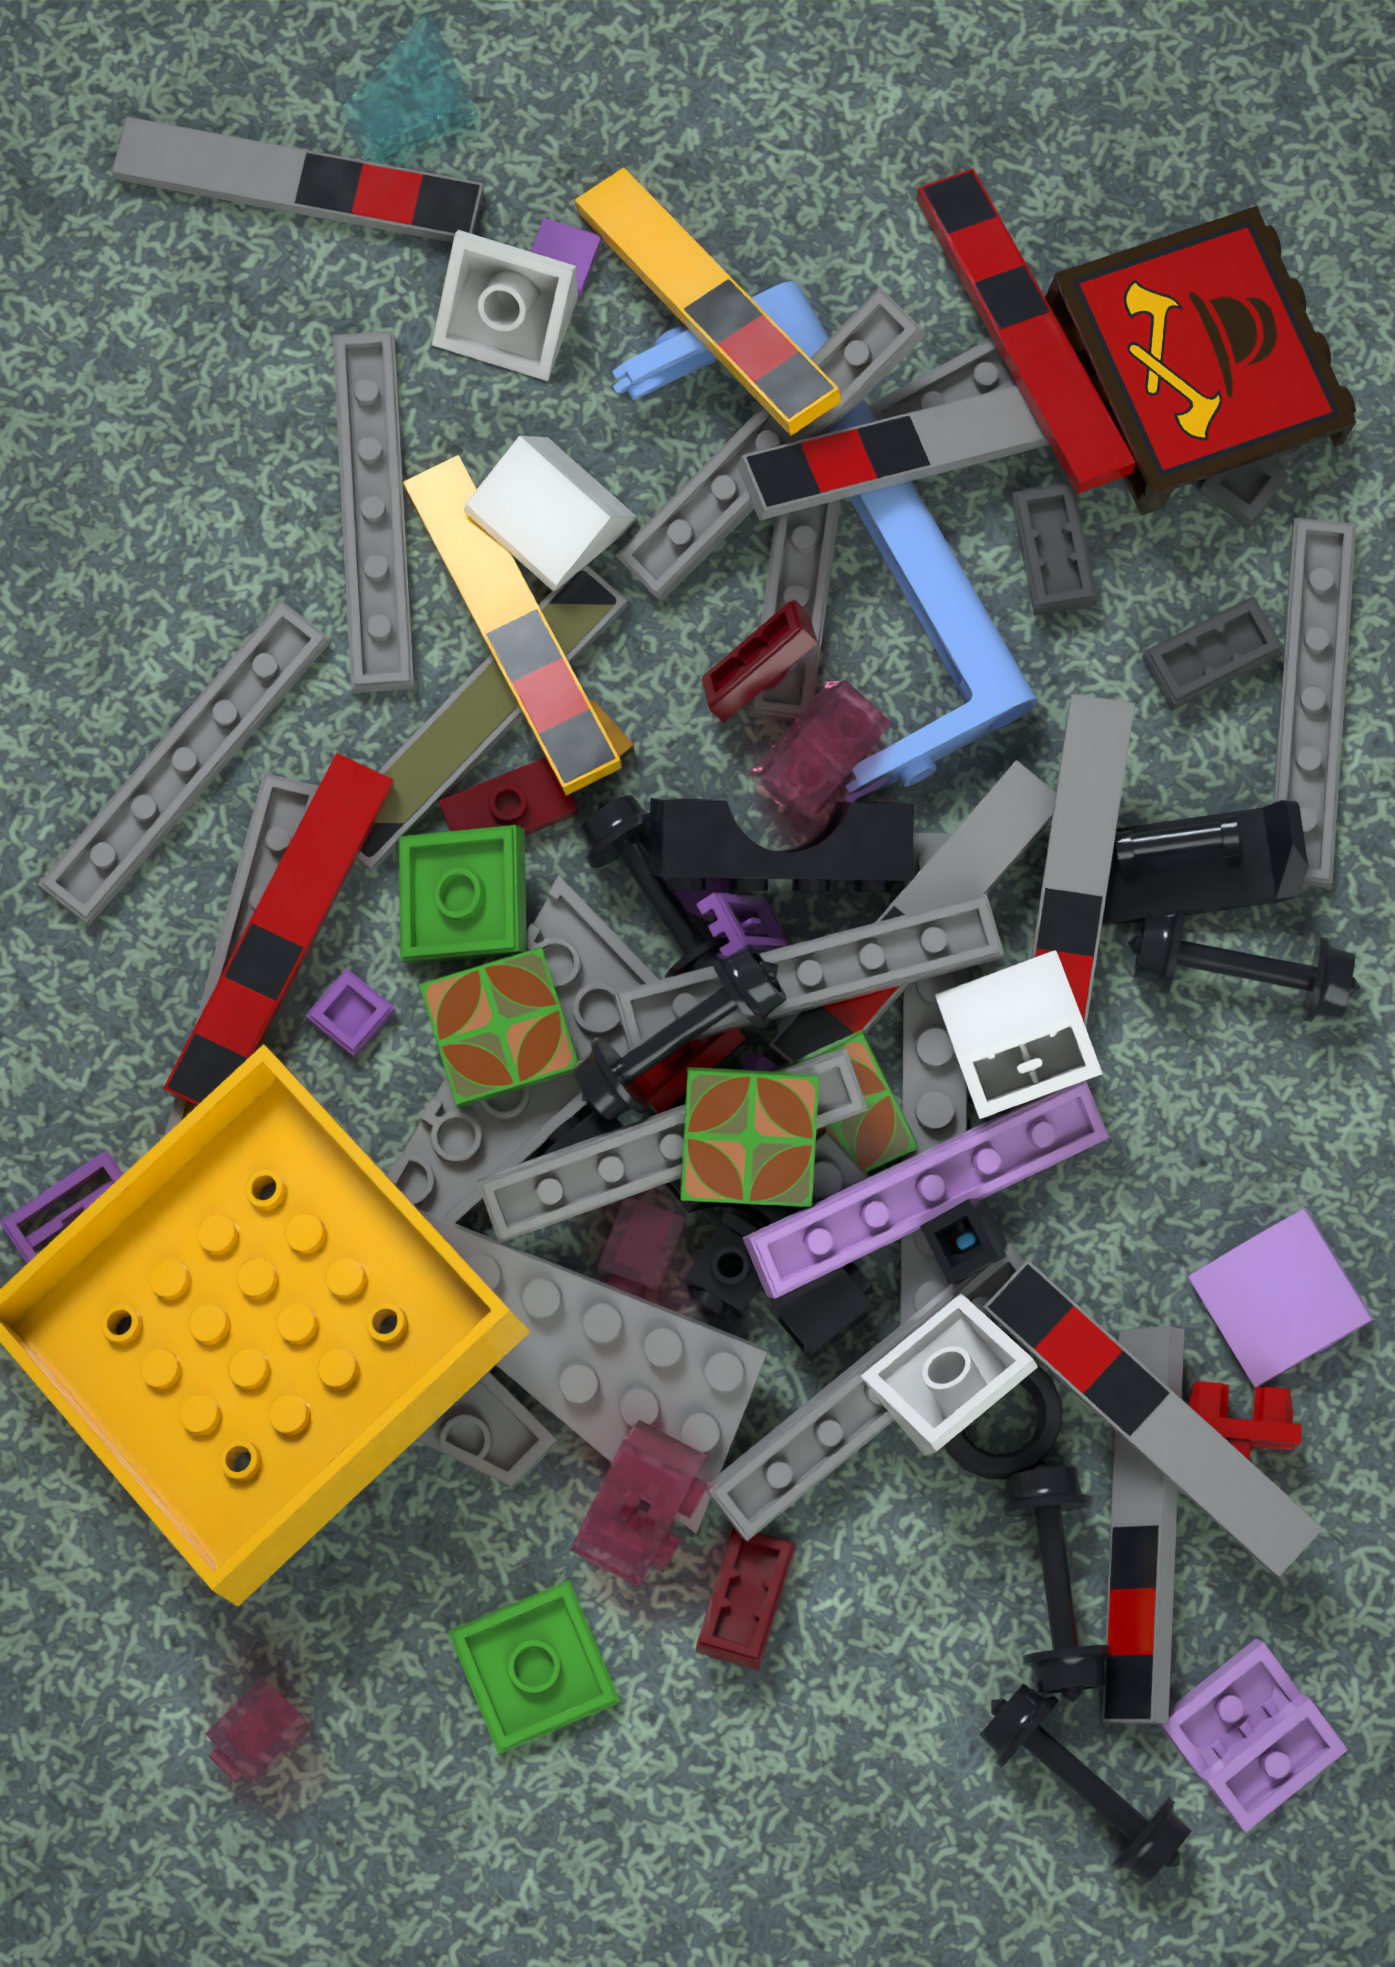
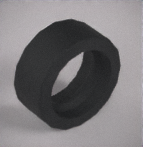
(1001, 1466)

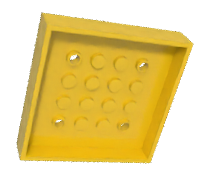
(252, 1325)

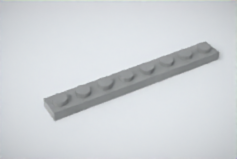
(931, 1097)

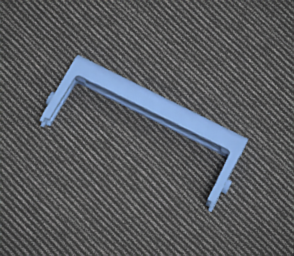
(914, 554)

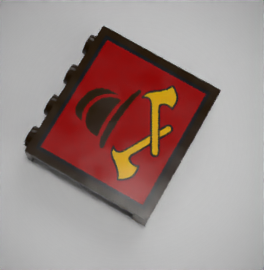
(1201, 353)

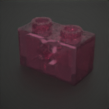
(819, 749)
(621, 1534)

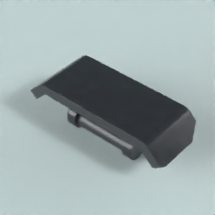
(1207, 863)

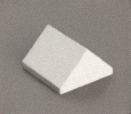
(505, 305)
(547, 510)
(947, 1374)

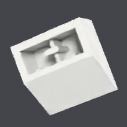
(1018, 1034)

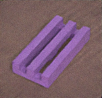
(742, 933)
(53, 1195)

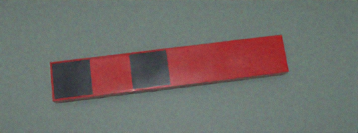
(1025, 331)
(281, 928)

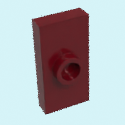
(759, 660)
(520, 798)
(746, 1599)

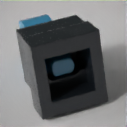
(965, 1239)

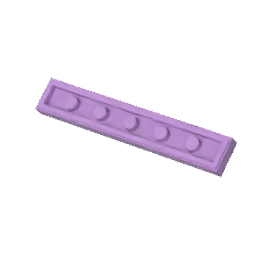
(924, 1188)

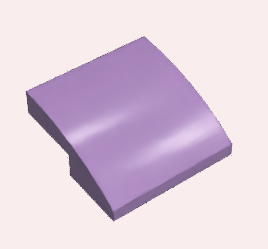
(1280, 1297)
(1251, 1735)

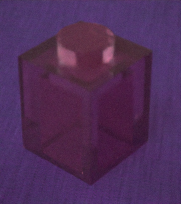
(641, 1248)
(256, 1733)

